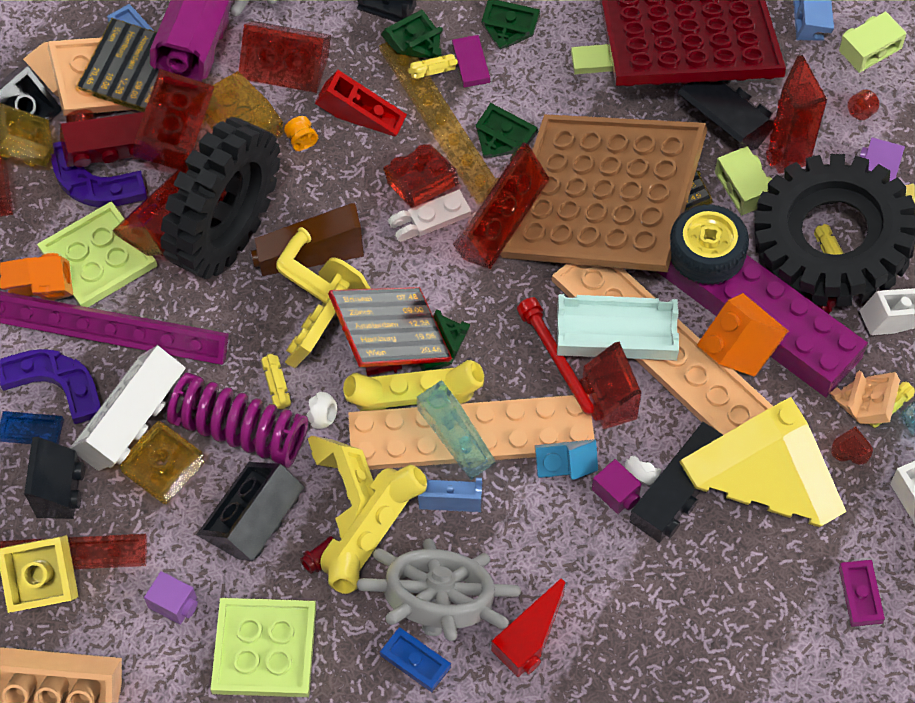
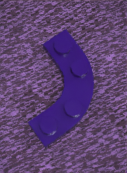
(97, 190)
(56, 369)

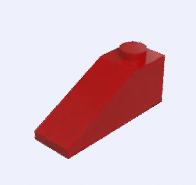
(357, 104)
(525, 638)

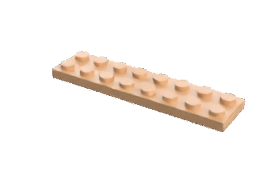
(507, 427)

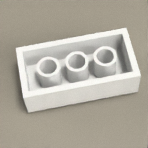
(128, 409)

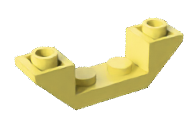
(354, 472)

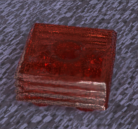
(421, 175)

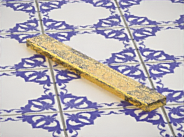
(442, 124)

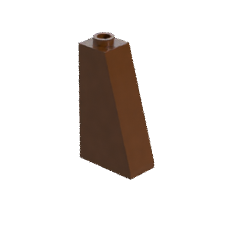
(332, 236)

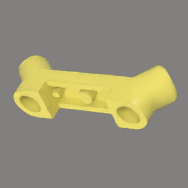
(403, 388)
(391, 493)

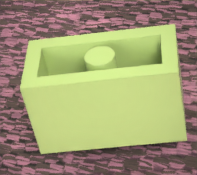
(872, 41)
(742, 178)

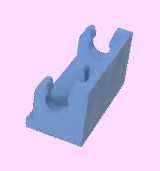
(813, 17)
(452, 495)

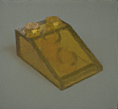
(240, 99)

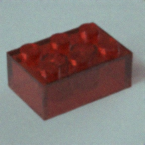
(173, 120)

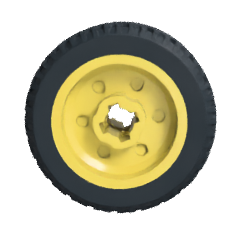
(708, 244)

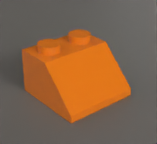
(742, 336)

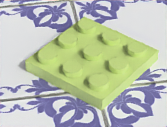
(97, 256)
(264, 647)

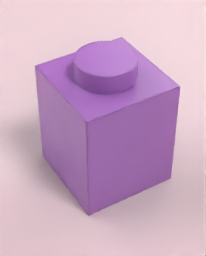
(171, 598)

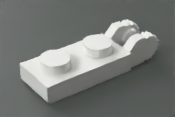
(431, 216)

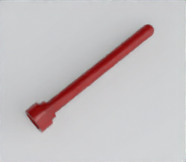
(531, 312)

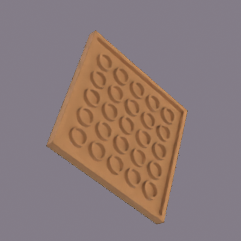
(609, 191)

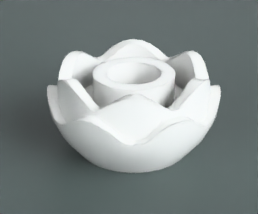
(322, 410)
(642, 471)

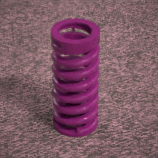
(294, 438)

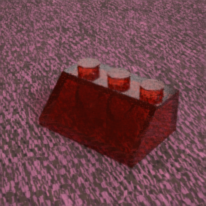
(283, 55)

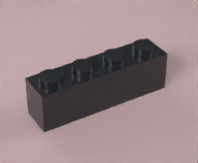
(671, 492)

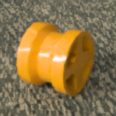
(300, 133)

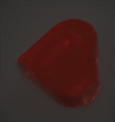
(852, 447)

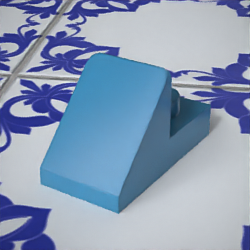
(566, 458)

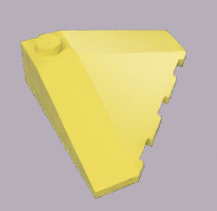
(770, 463)

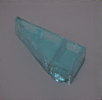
(454, 429)

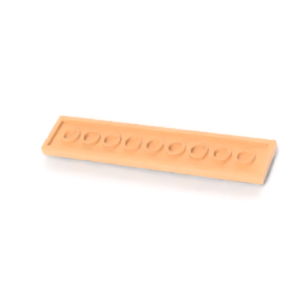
(701, 384)

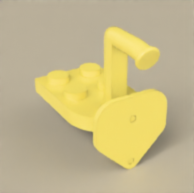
(333, 276)

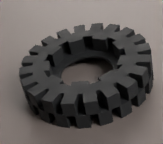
(205, 235)
(859, 272)

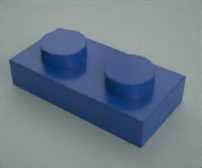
(415, 659)

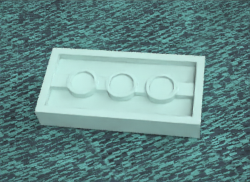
(595, 322)

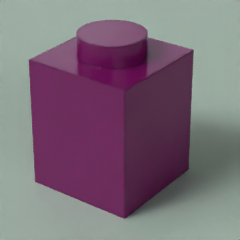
(617, 487)

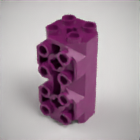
(190, 36)

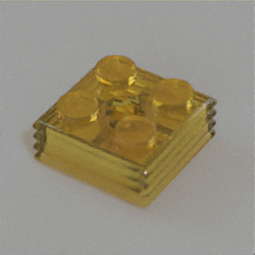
(25, 136)
(157, 445)

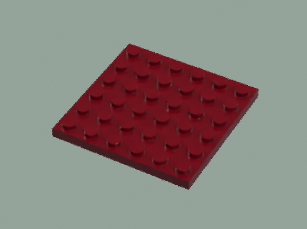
(690, 41)

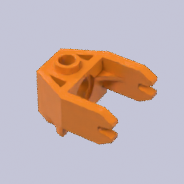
(38, 276)

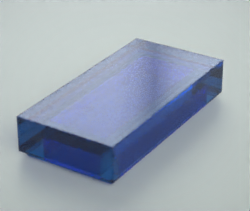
(21, 427)

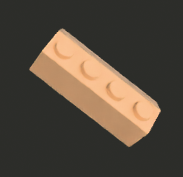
(58, 677)

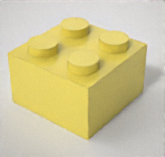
(37, 574)

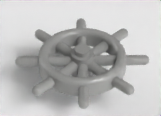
(438, 589)

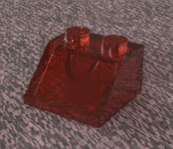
(611, 387)

